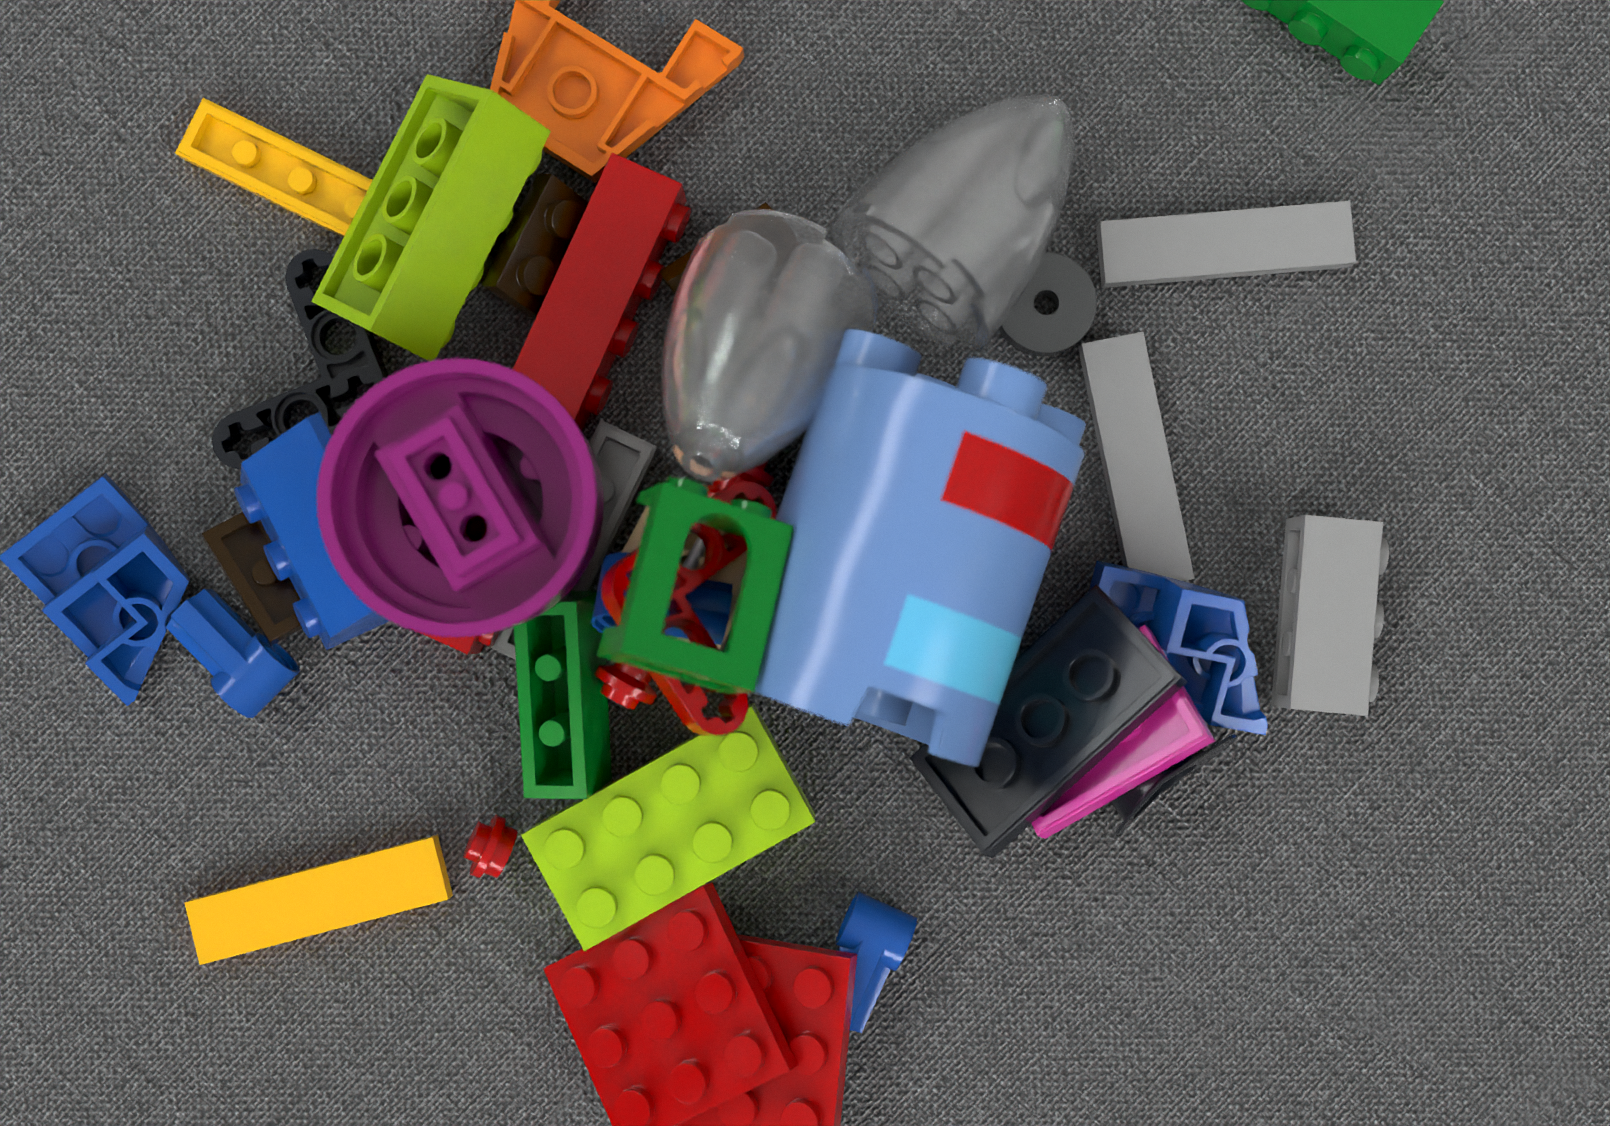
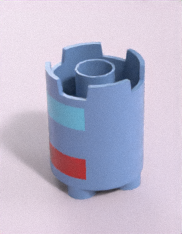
(917, 544)

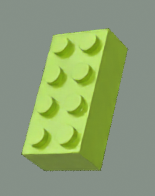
(668, 828)

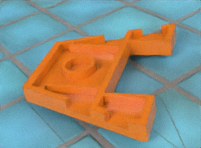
(595, 93)

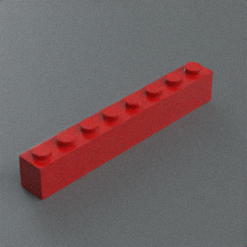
(594, 302)

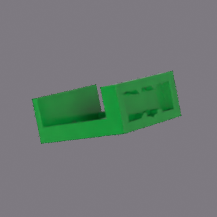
(639, 636)

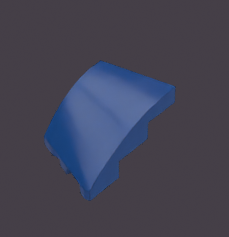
(103, 582)
(1200, 635)

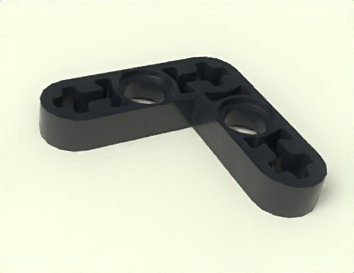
(338, 372)

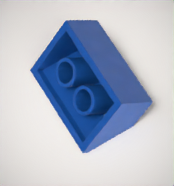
(282, 493)

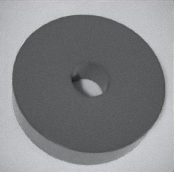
(1073, 314)

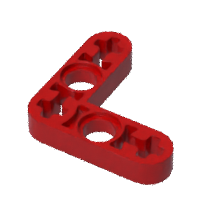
(690, 698)

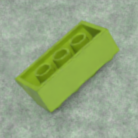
(432, 215)

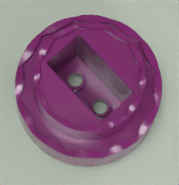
(513, 462)

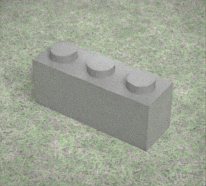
(1329, 615)

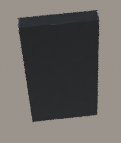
(1058, 718)

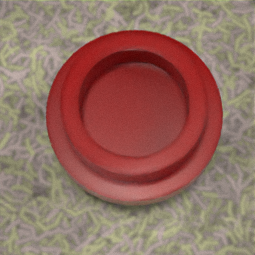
(490, 847)

